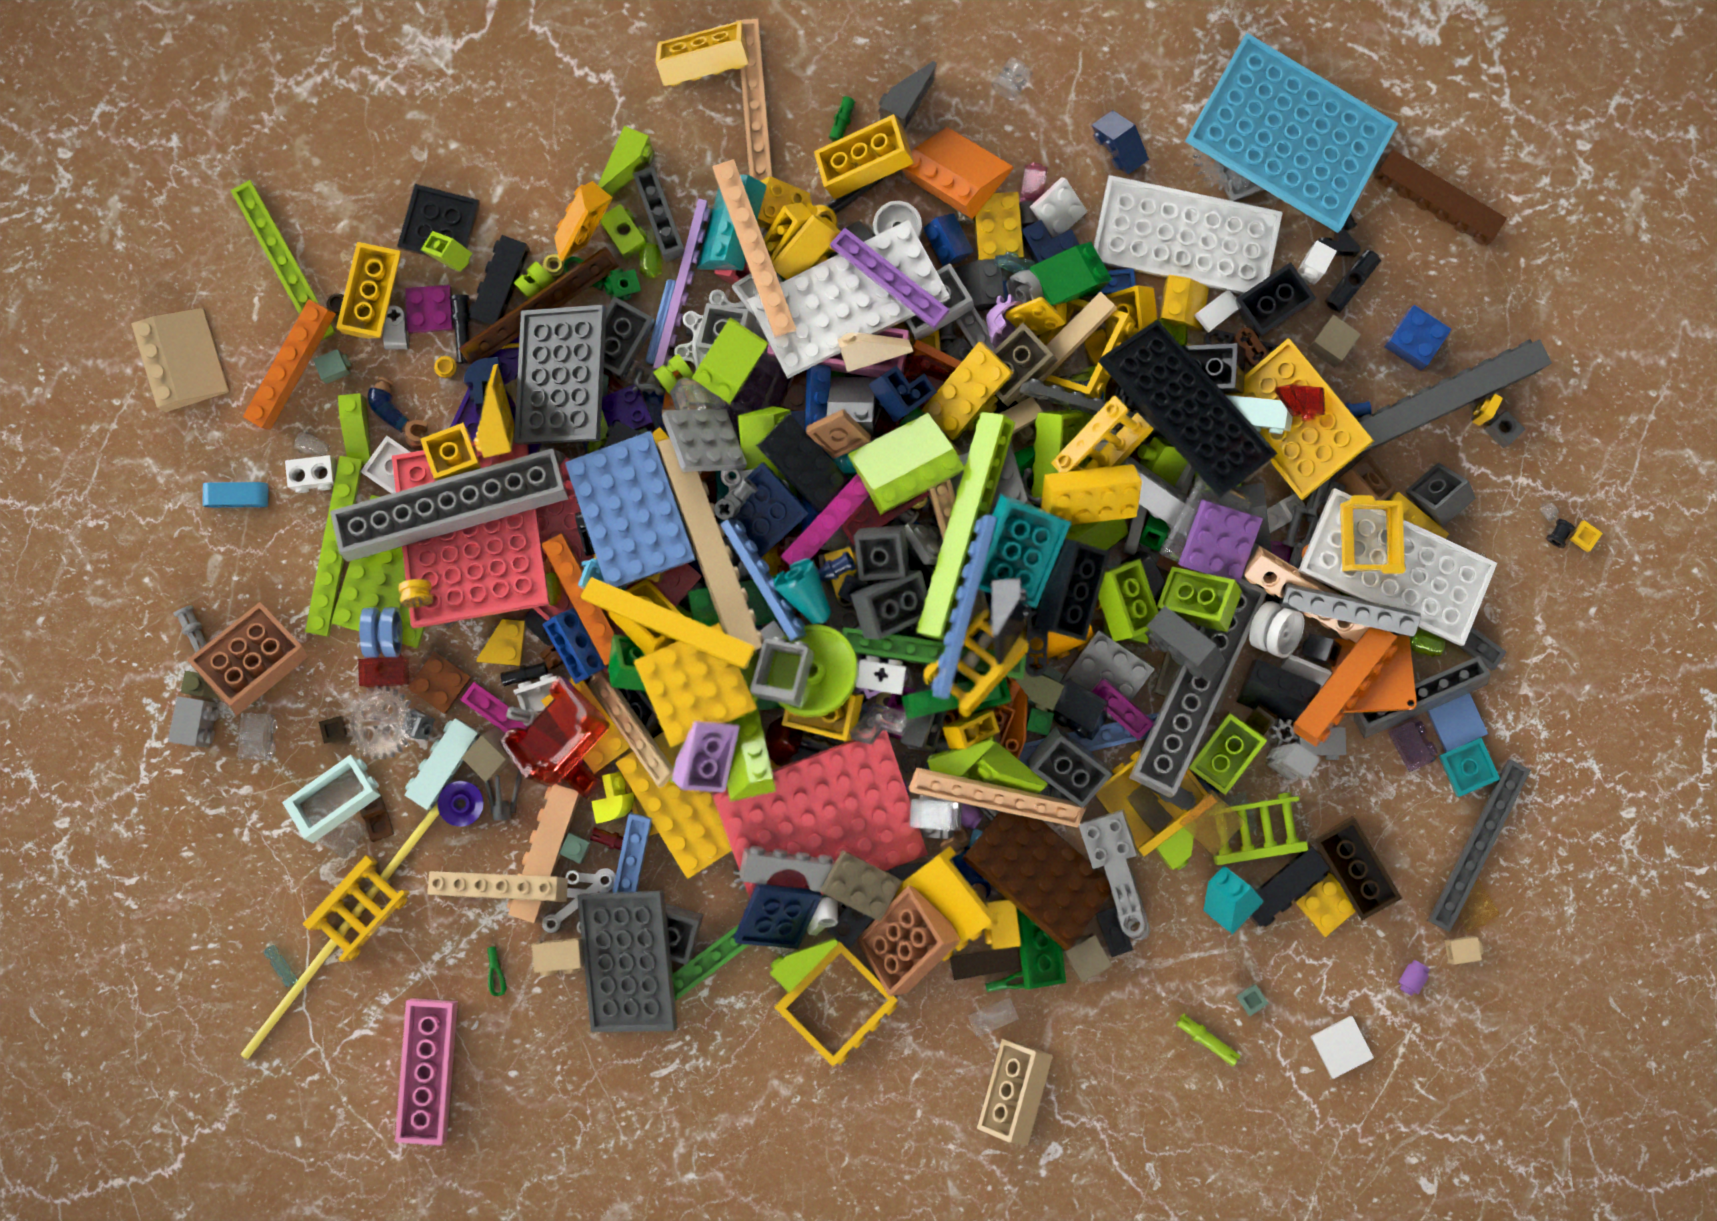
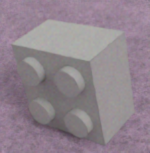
(715, 319)
(193, 722)

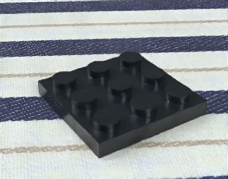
(437, 212)

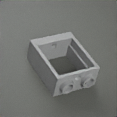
(760, 679)

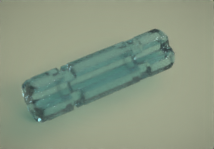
(280, 966)

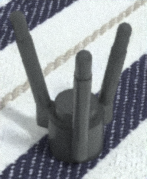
(501, 809)

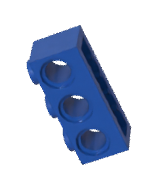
(574, 645)

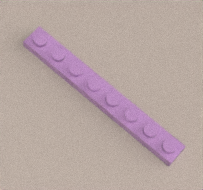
(685, 277)

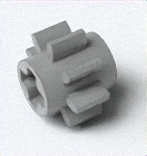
(1281, 725)

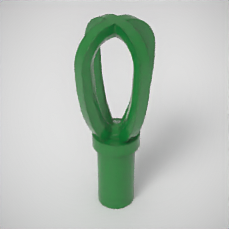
(493, 964)
(1003, 984)

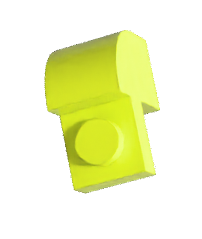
(617, 801)

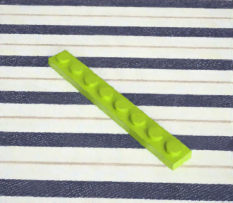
(275, 247)
(330, 560)

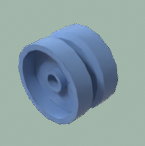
(380, 632)

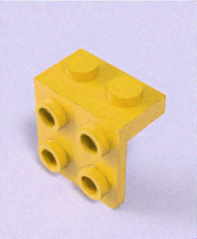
(1038, 315)

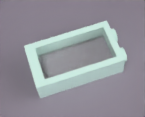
(332, 798)

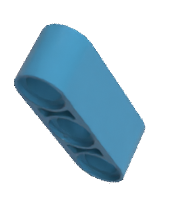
(235, 494)

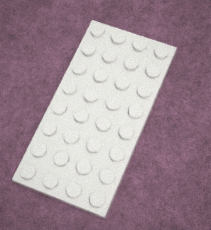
(1186, 235)
(842, 300)
(1439, 578)

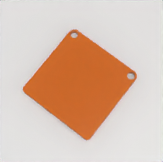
(1389, 688)

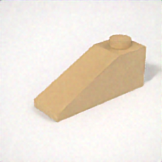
(867, 349)

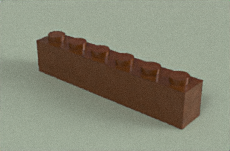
(1439, 198)

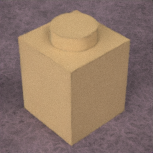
(1463, 950)

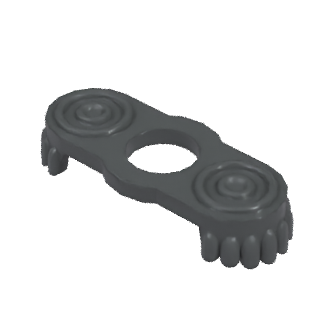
(1182, 799)

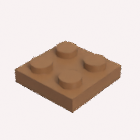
(838, 434)

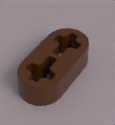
(1255, 344)

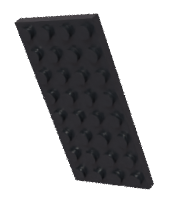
(1188, 408)

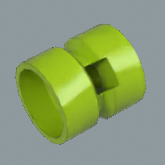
(535, 280)
(665, 376)

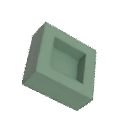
(1252, 999)

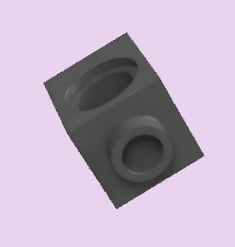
(1514, 428)

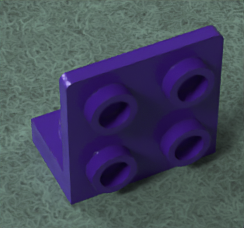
(627, 409)

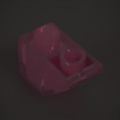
(1033, 182)

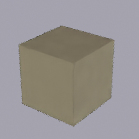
(1334, 341)
(487, 755)
(1087, 957)

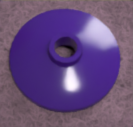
(449, 807)

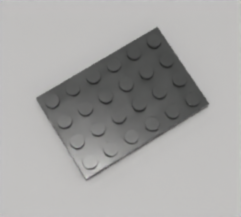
(560, 375)
(627, 961)

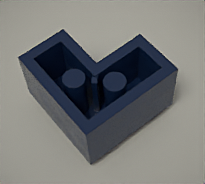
(1121, 140)
(1042, 246)
(898, 394)

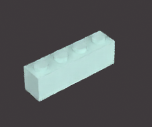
(1264, 413)
(442, 764)

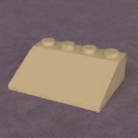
(180, 358)

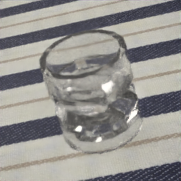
(1013, 77)

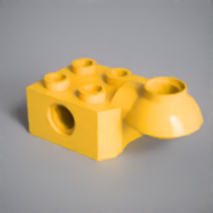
(780, 194)

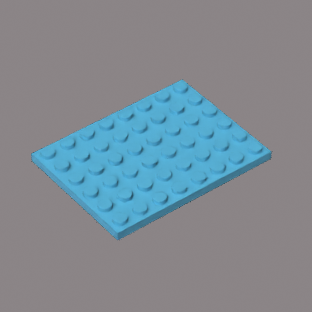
(1291, 132)

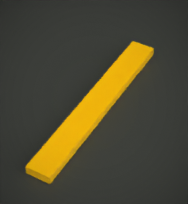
(668, 623)

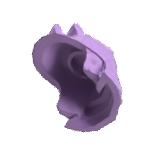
(997, 324)

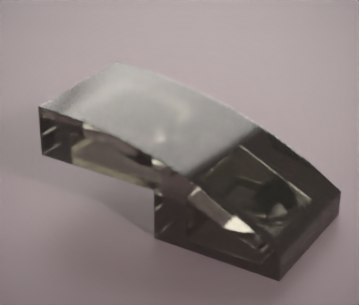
(1149, 808)

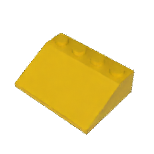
(496, 424)

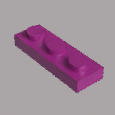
(1123, 709)

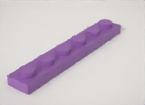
(889, 278)

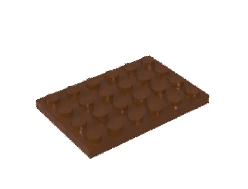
(1040, 875)

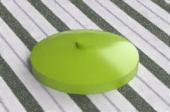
(830, 677)

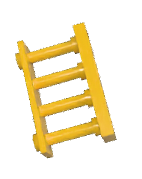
(1119, 445)
(983, 684)
(335, 903)

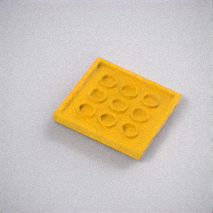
(692, 687)

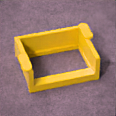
(1394, 529)

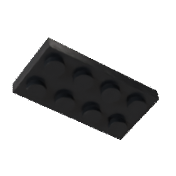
(803, 463)

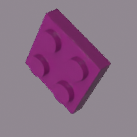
(429, 309)

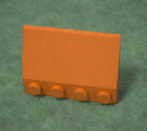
(957, 171)

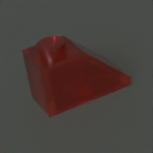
(1302, 400)
(583, 781)

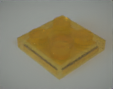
(1212, 822)

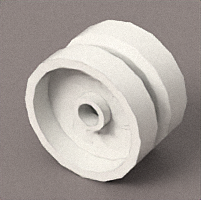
(895, 213)
(1276, 629)

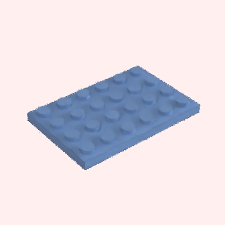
(630, 511)

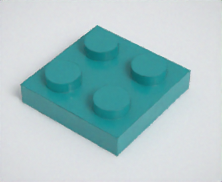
(1469, 767)

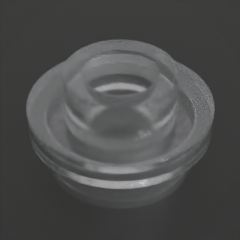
(1549, 511)

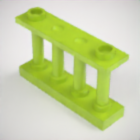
(1270, 848)

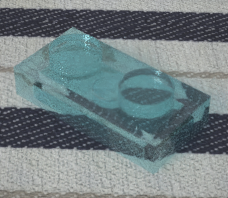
(1012, 263)

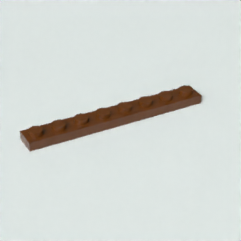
(551, 297)

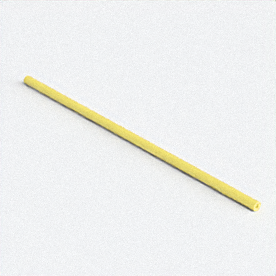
(342, 930)

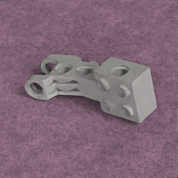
(1110, 845)

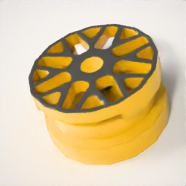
(415, 593)

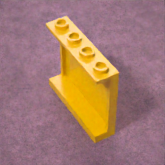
(1114, 797)
(953, 897)

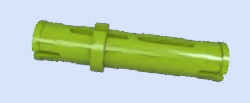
(1200, 1034)

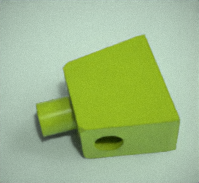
(1162, 459)

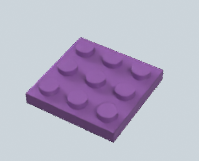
(1220, 541)

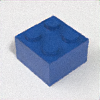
(1417, 337)

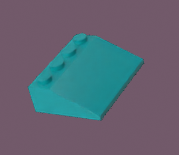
(721, 245)
(1023, 547)

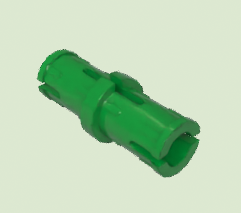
(842, 118)

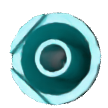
(804, 591)

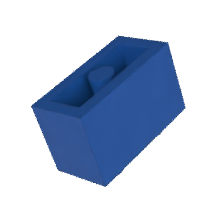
(948, 239)

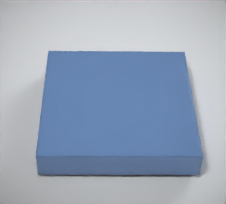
(1457, 722)

